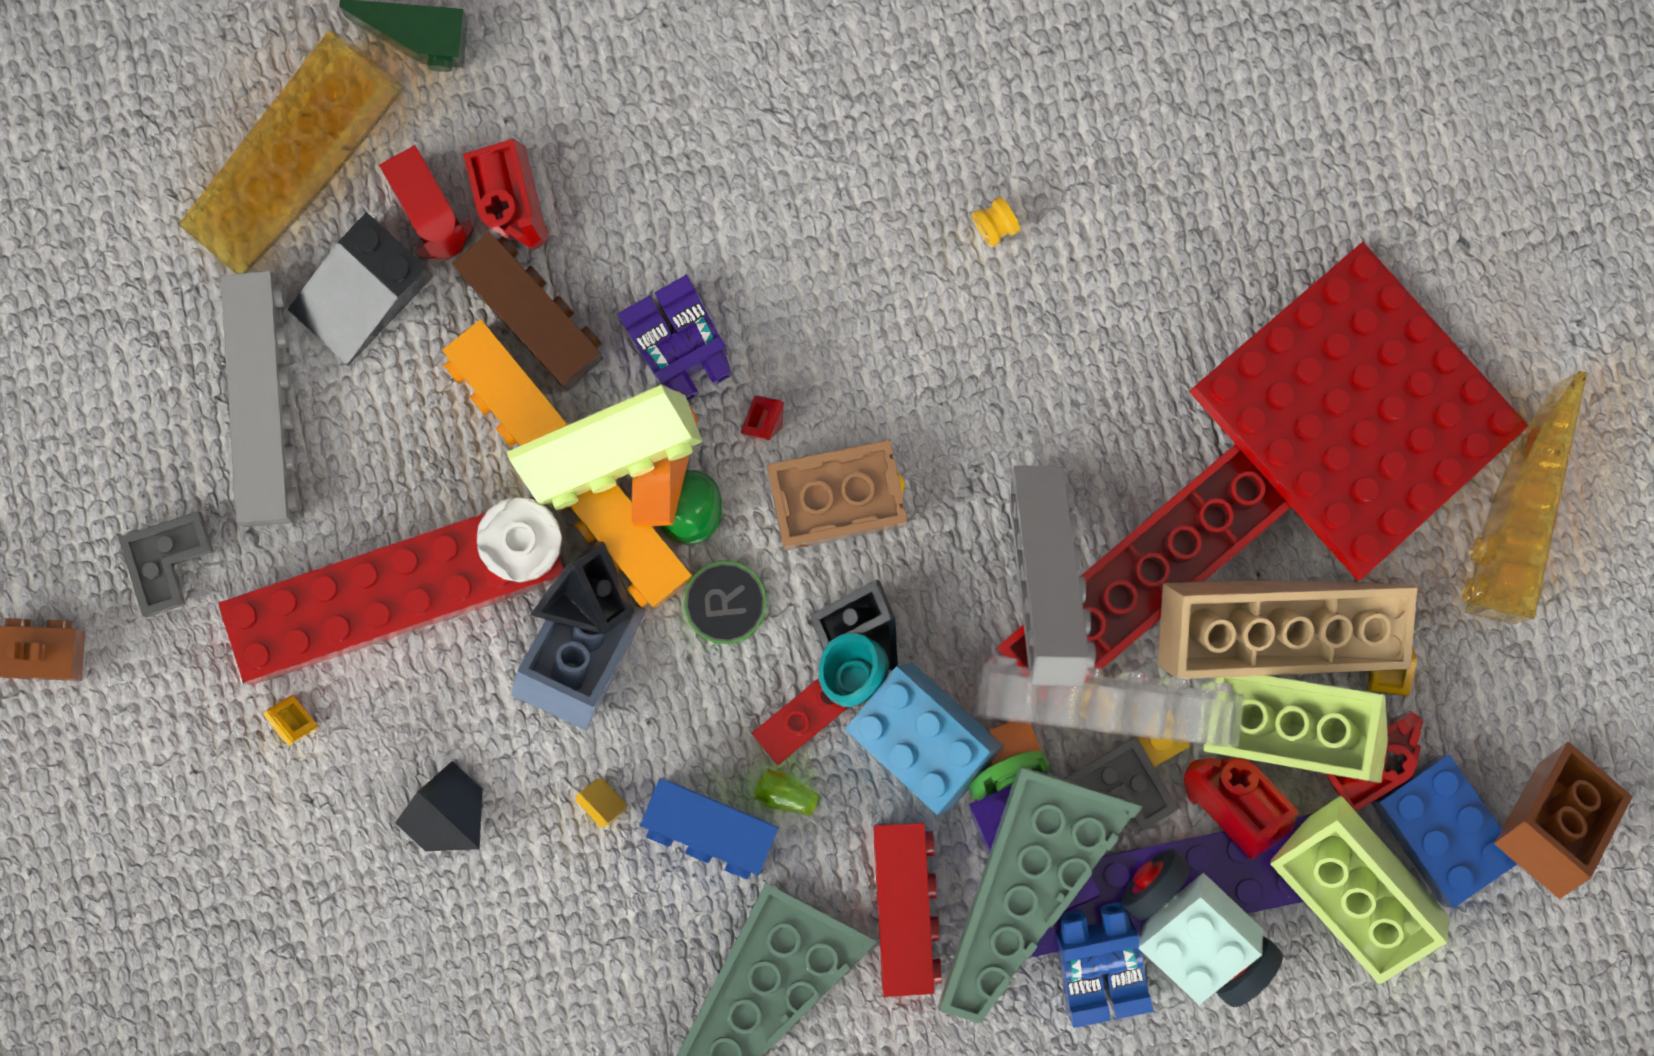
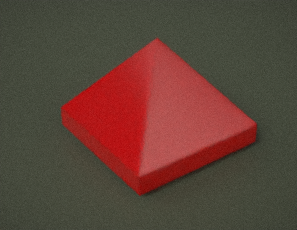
(763, 418)

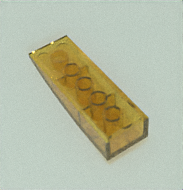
(292, 152)
(1524, 513)

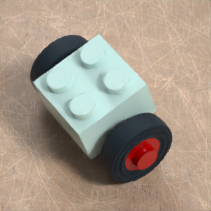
(1199, 933)

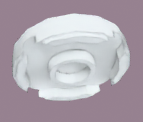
(519, 539)

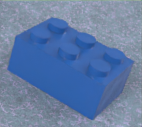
(708, 829)
(1445, 831)

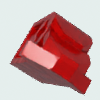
(502, 176)
(426, 206)
(1402, 739)
(1240, 802)

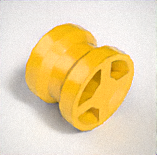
(996, 221)

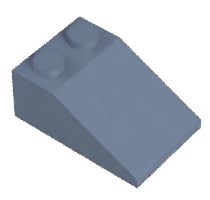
(573, 668)

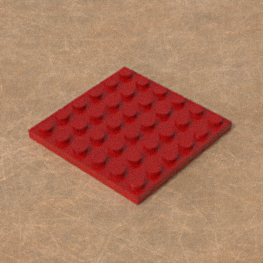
(1359, 410)

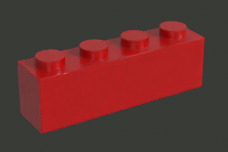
(904, 909)

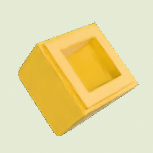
(1393, 681)
(601, 802)

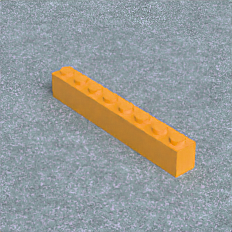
(528, 415)

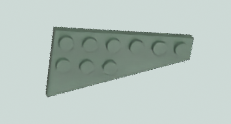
(1035, 868)
(773, 976)

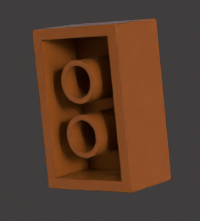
(1563, 820)

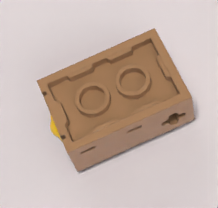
(837, 495)

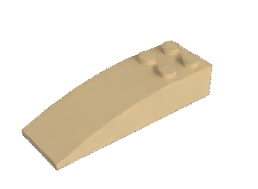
(1284, 627)

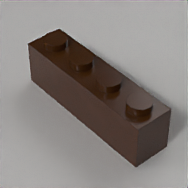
(528, 311)

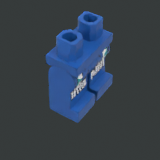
(1097, 951)

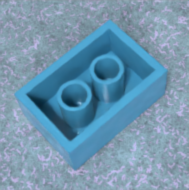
(924, 737)

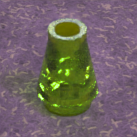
(784, 793)

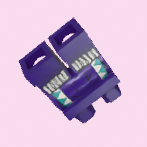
(688, 349)

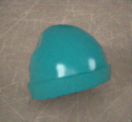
(852, 669)

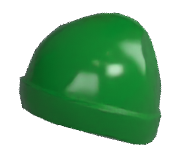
(697, 510)

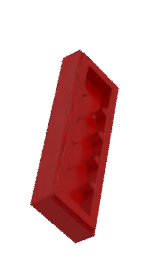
(797, 722)

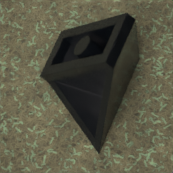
(587, 594)
(862, 613)
(445, 812)

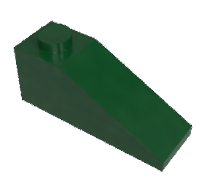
(422, 32)

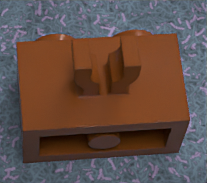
(41, 652)

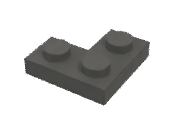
(152, 557)
(1132, 776)

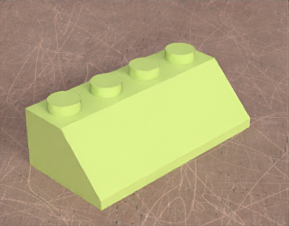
(606, 447)
(1310, 727)
(1361, 891)

